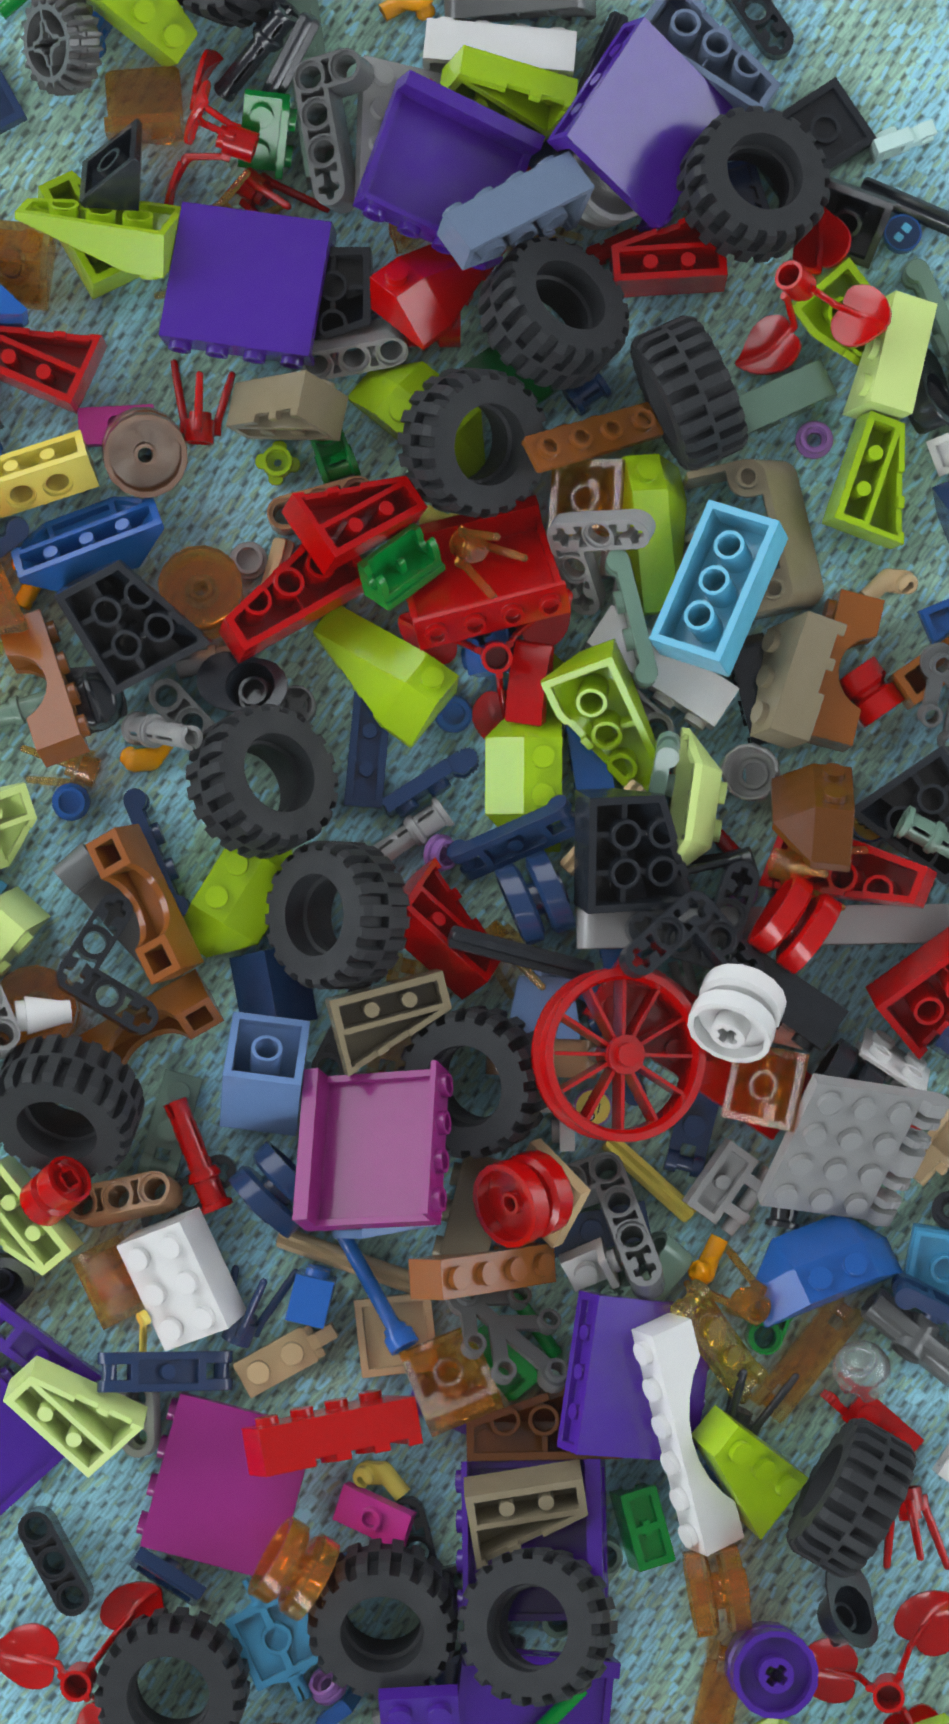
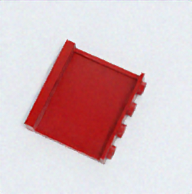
(528, 591)

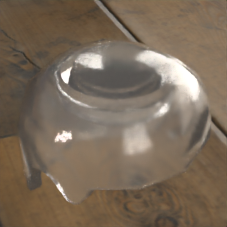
(862, 1369)

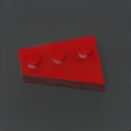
(667, 263)
(50, 363)

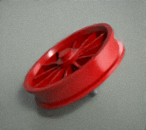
(618, 1055)

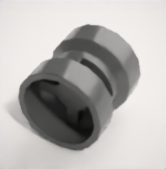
(296, 698)

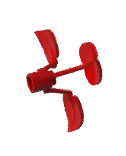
(232, 138)
(859, 319)
(495, 657)
(923, 1622)
(31, 1648)

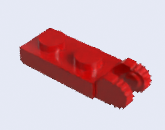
(876, 1413)

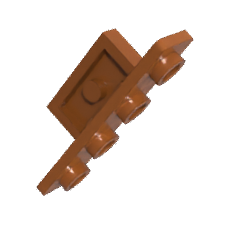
(592, 437)

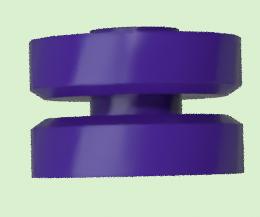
(787, 1686)

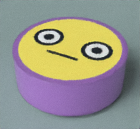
(602, 1111)

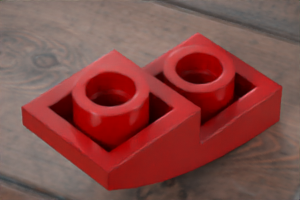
(525, 696)

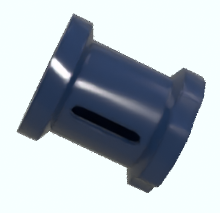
(584, 396)

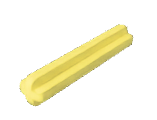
(651, 1180)

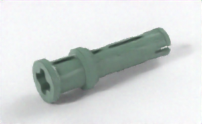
(931, 840)

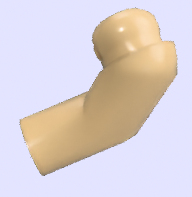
(891, 581)

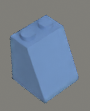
(264, 1073)

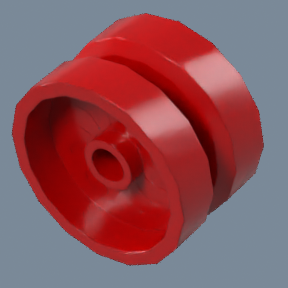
(794, 923)
(522, 1198)

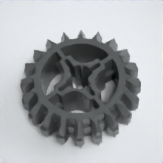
(61, 45)

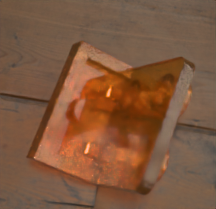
(150, 96)

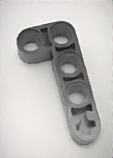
(518, 9)
(334, 131)
(83, 879)
(622, 1225)

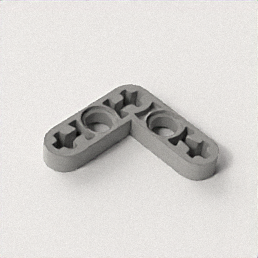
(586, 541)

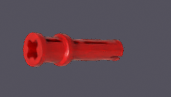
(203, 1173)

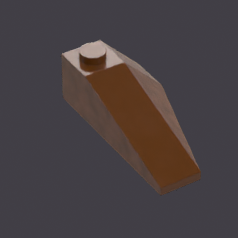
(521, 1432)

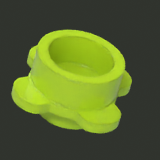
(288, 465)

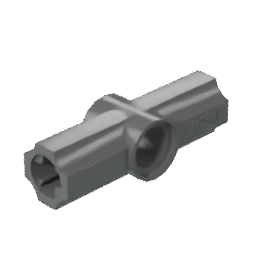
(910, 1334)

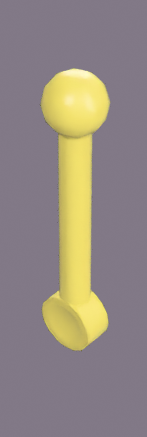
(143, 1319)

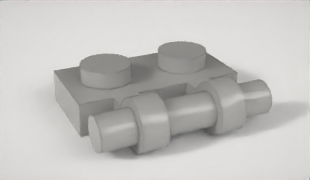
(720, 1183)

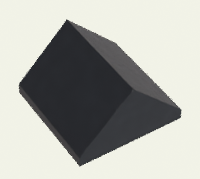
(114, 172)
(864, 215)

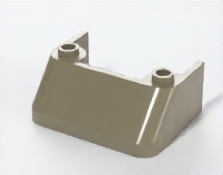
(798, 579)

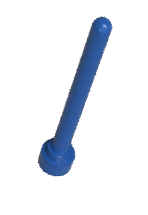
(398, 1335)

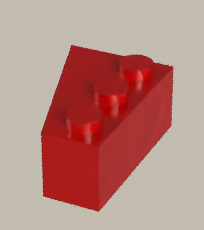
(352, 520)
(432, 914)

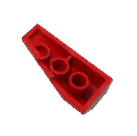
(423, 293)

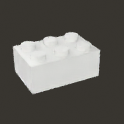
(182, 1279)

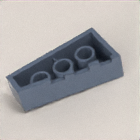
(714, 53)
(516, 211)

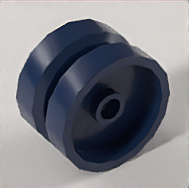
(538, 897)
(269, 1195)

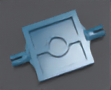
(273, 1645)

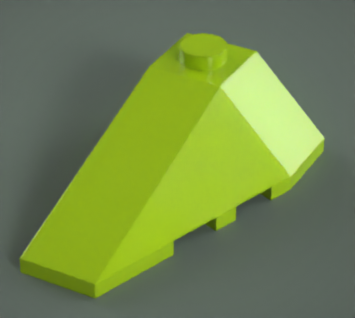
(125, 239)
(817, 314)
(656, 488)
(392, 676)
(602, 706)

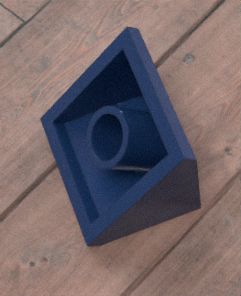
(268, 990)

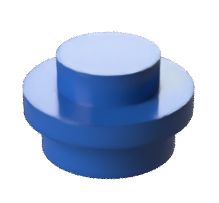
(71, 801)

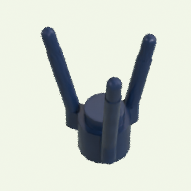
(248, 1326)

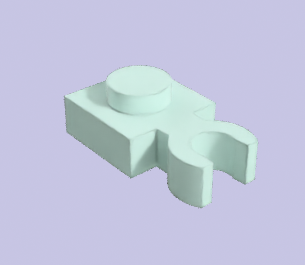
(893, 142)

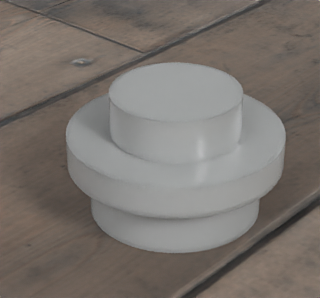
(249, 559)

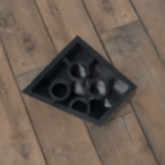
(345, 292)
(126, 625)
(922, 787)
(626, 852)

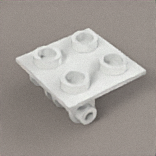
(903, 1067)

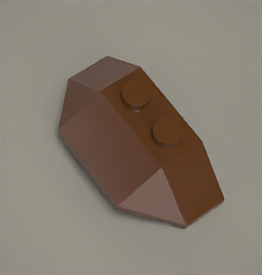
(816, 814)

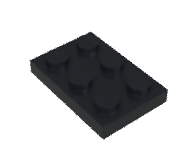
(833, 123)

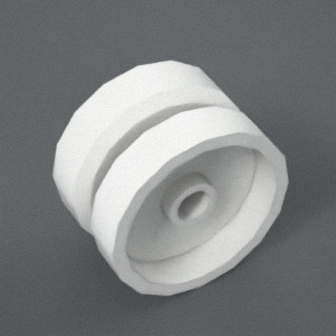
(737, 1013)

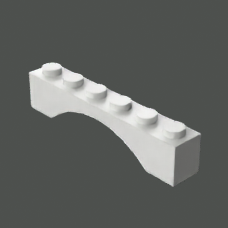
(668, 1363)

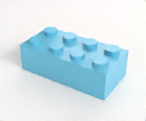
(719, 587)

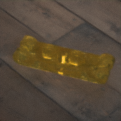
(718, 1340)

